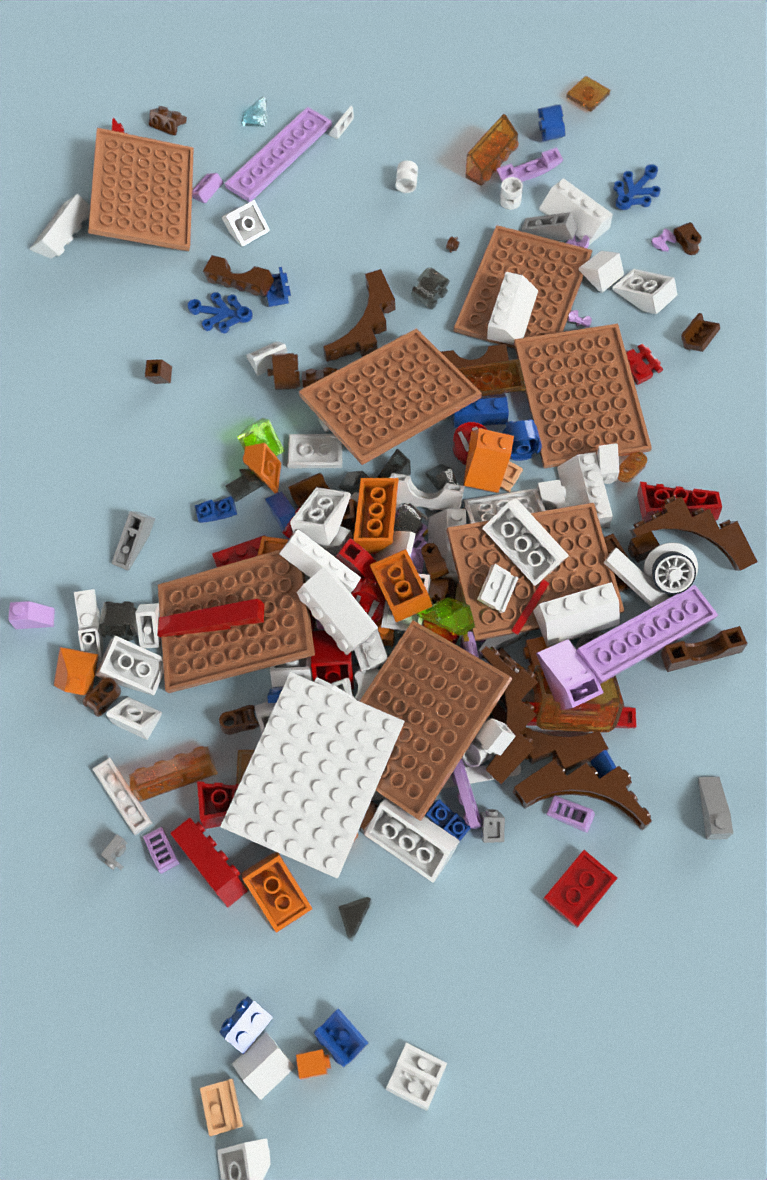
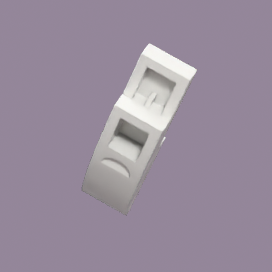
(88, 622)

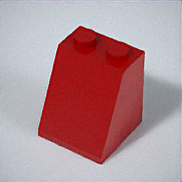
(329, 661)

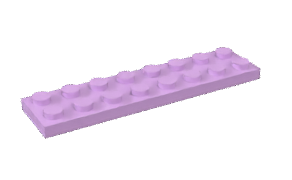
(278, 154)
(646, 633)

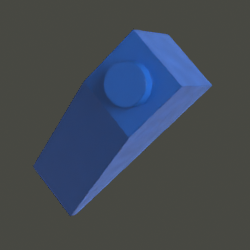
(281, 509)

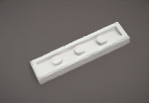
(635, 578)
(122, 796)

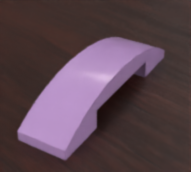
(532, 169)

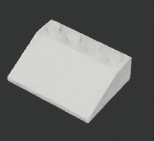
(487, 507)

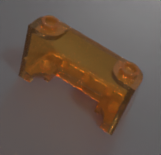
(591, 716)

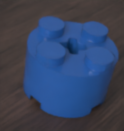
(551, 122)
(525, 440)

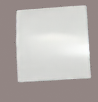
(416, 1076)

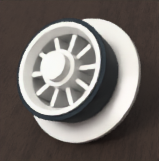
(671, 567)

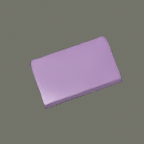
(207, 187)

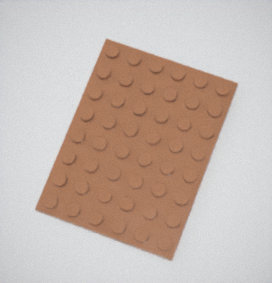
(141, 190)
(544, 263)
(581, 393)
(389, 395)
(577, 533)
(222, 654)
(443, 704)

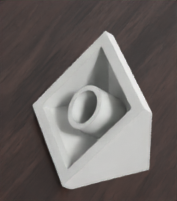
(603, 270)
(262, 358)
(134, 717)
(263, 1066)

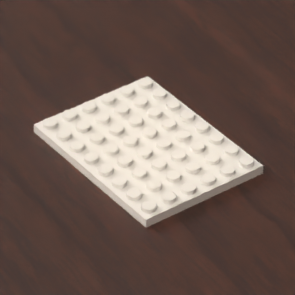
(313, 775)

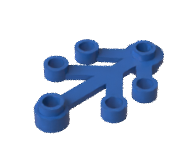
(625, 201)
(222, 312)

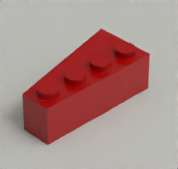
(652, 497)
(214, 802)
(209, 862)

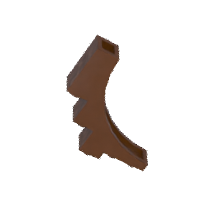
(373, 321)
(727, 538)
(517, 716)
(567, 751)
(583, 782)

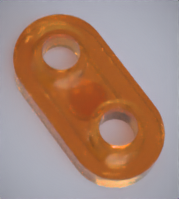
(633, 466)

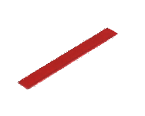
(530, 607)

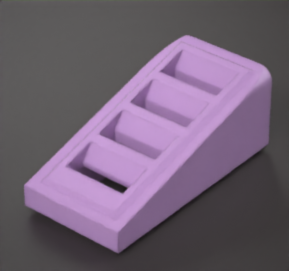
(568, 820)
(169, 863)

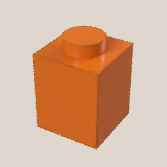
(313, 1064)

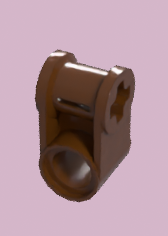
(688, 238)
(434, 561)
(441, 589)
(101, 697)
(240, 720)

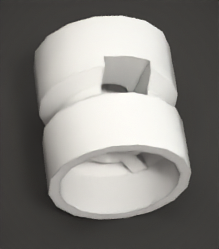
(406, 176)
(511, 193)
(476, 755)

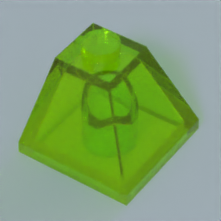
(261, 432)
(450, 615)

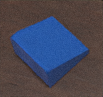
(603, 763)

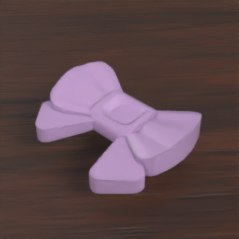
(659, 242)
(583, 243)
(573, 317)

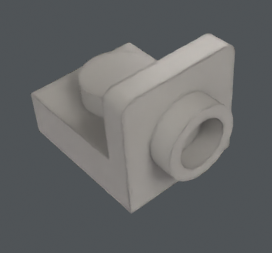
(492, 826)
(114, 850)

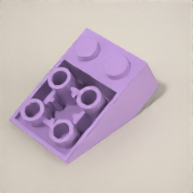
(568, 675)

